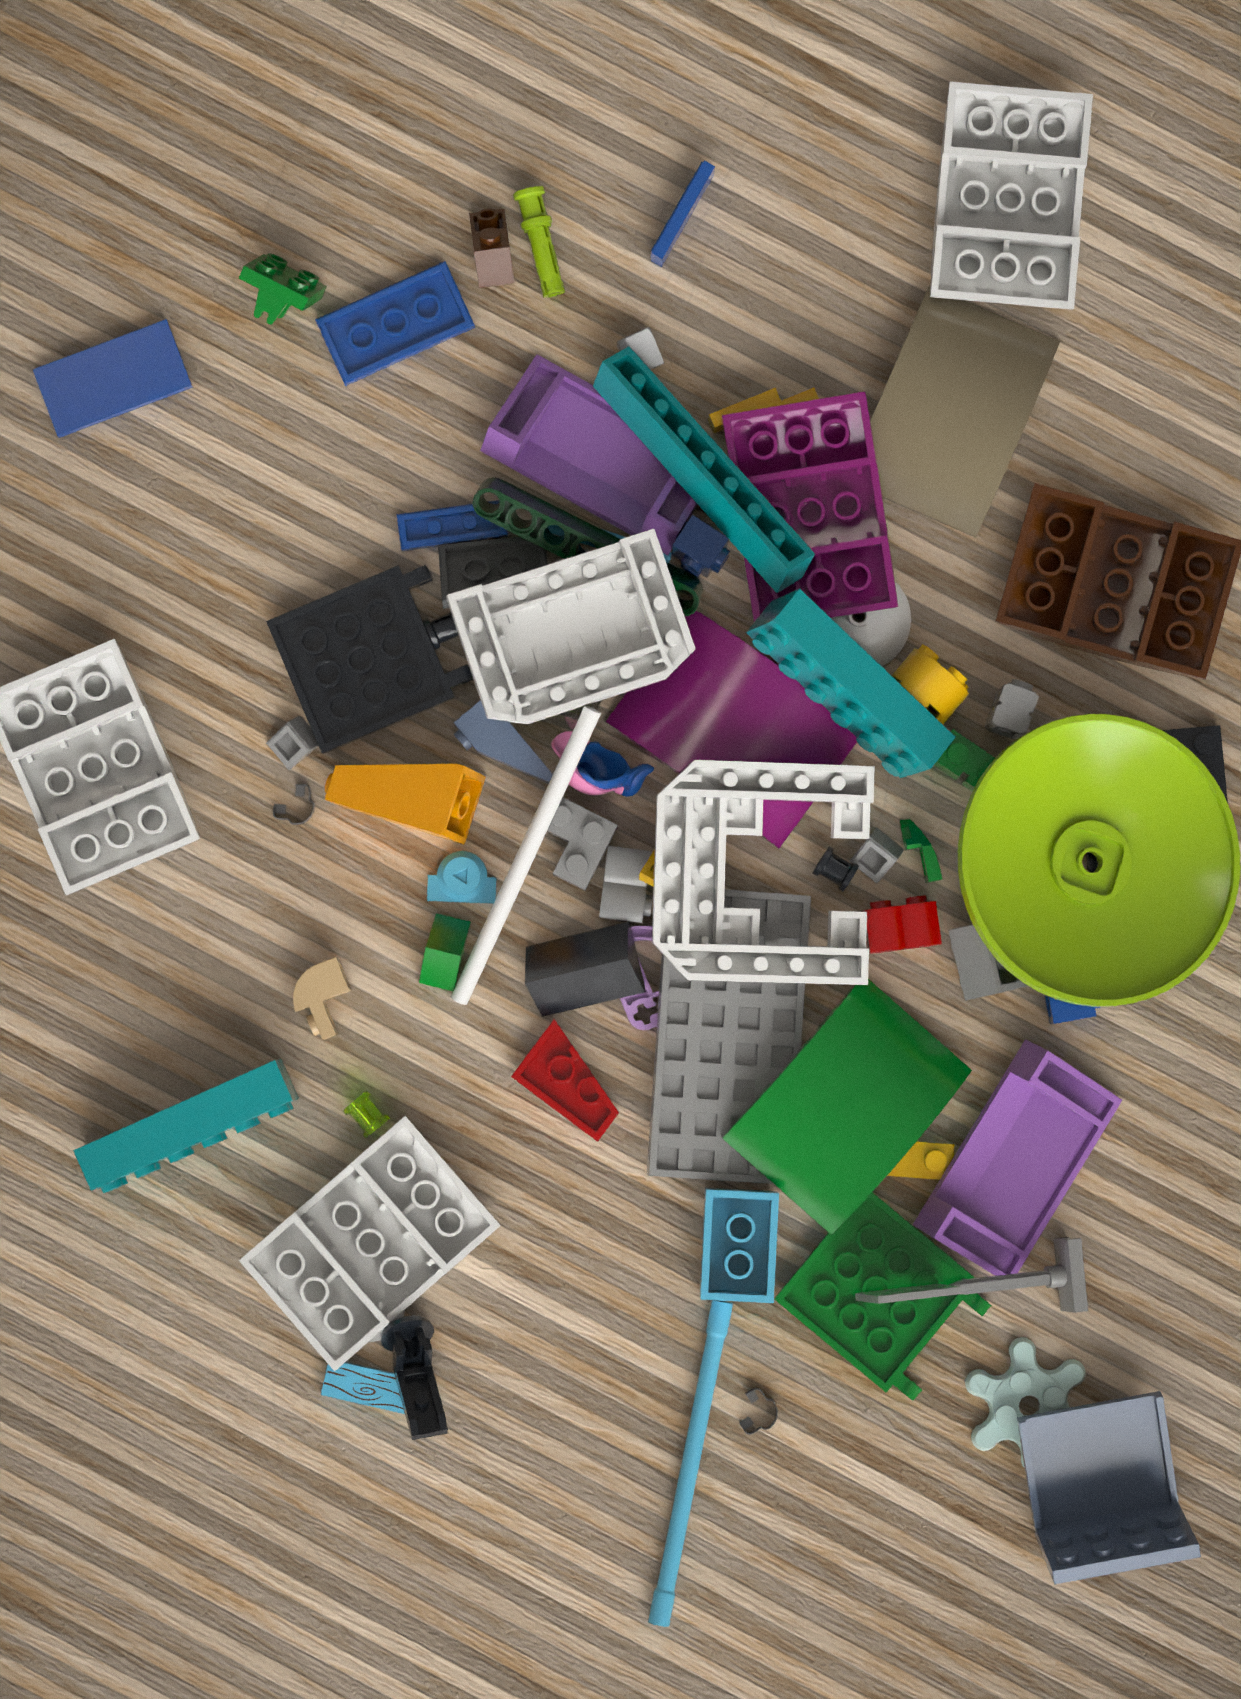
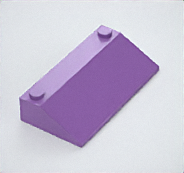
(581, 449)
(1017, 1161)

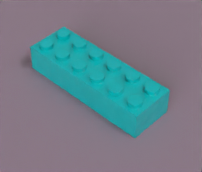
(850, 684)
(186, 1124)

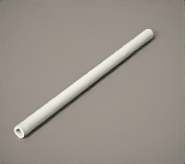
(525, 855)

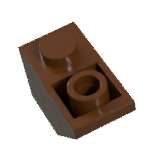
(491, 247)

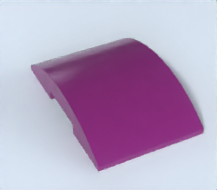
(824, 480)
(732, 707)

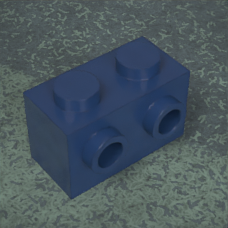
(700, 548)

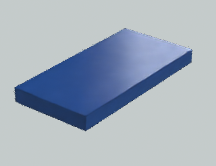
(395, 323)
(112, 378)

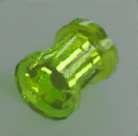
(366, 1114)

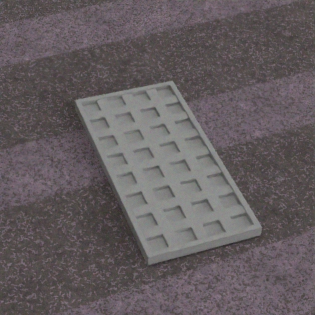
(721, 1050)

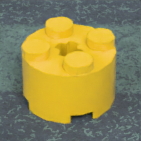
(931, 683)

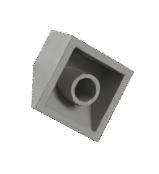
(977, 967)

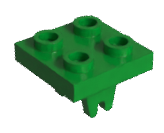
(280, 286)

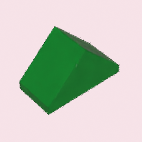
(444, 952)

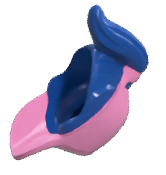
(602, 770)

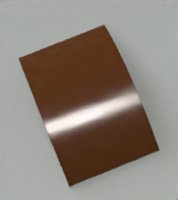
(1119, 583)

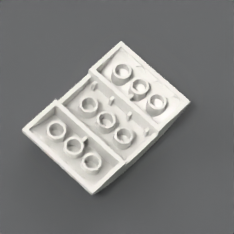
(1010, 195)
(93, 767)
(369, 1243)

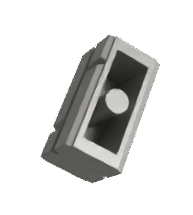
(1012, 709)

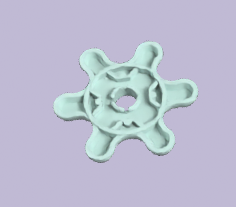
(1020, 1380)

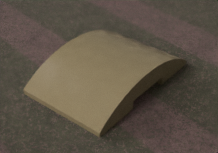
(956, 409)

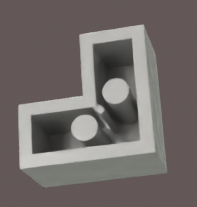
(587, 841)

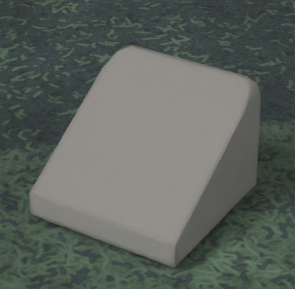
(644, 346)
(293, 742)
(877, 855)

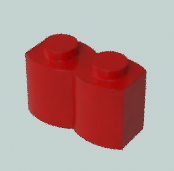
(902, 926)

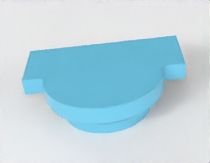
(461, 879)

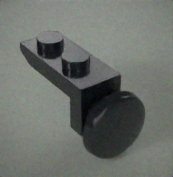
(413, 1371)

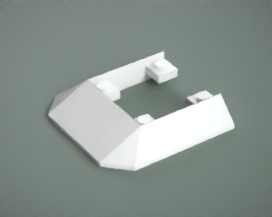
(689, 871)

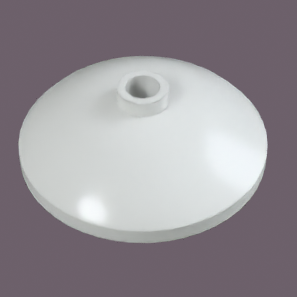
(882, 631)

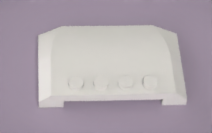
(573, 631)

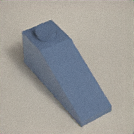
(499, 742)

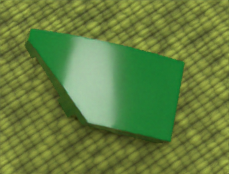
(915, 838)

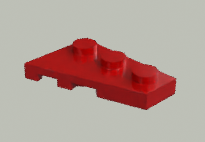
(565, 1083)

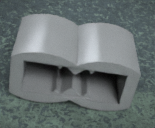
(623, 892)

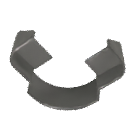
(300, 791)
(747, 1422)

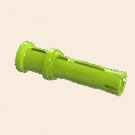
(537, 225)

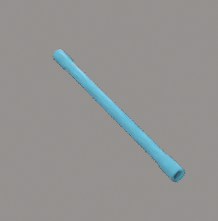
(664, 1593)

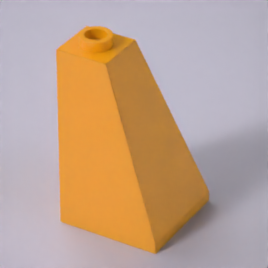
(418, 796)

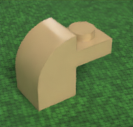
(314, 988)

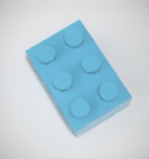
(739, 1245)

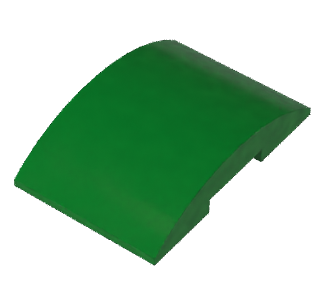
(848, 1105)

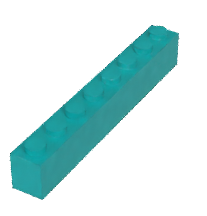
(703, 469)

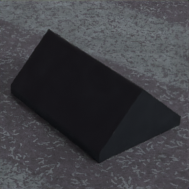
(583, 969)

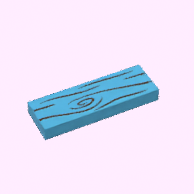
(363, 1386)

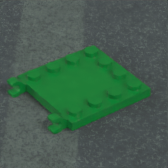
(867, 1254)

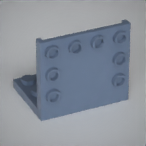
(1104, 1488)

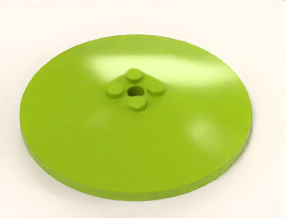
(1160, 849)

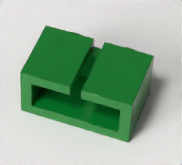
(964, 757)

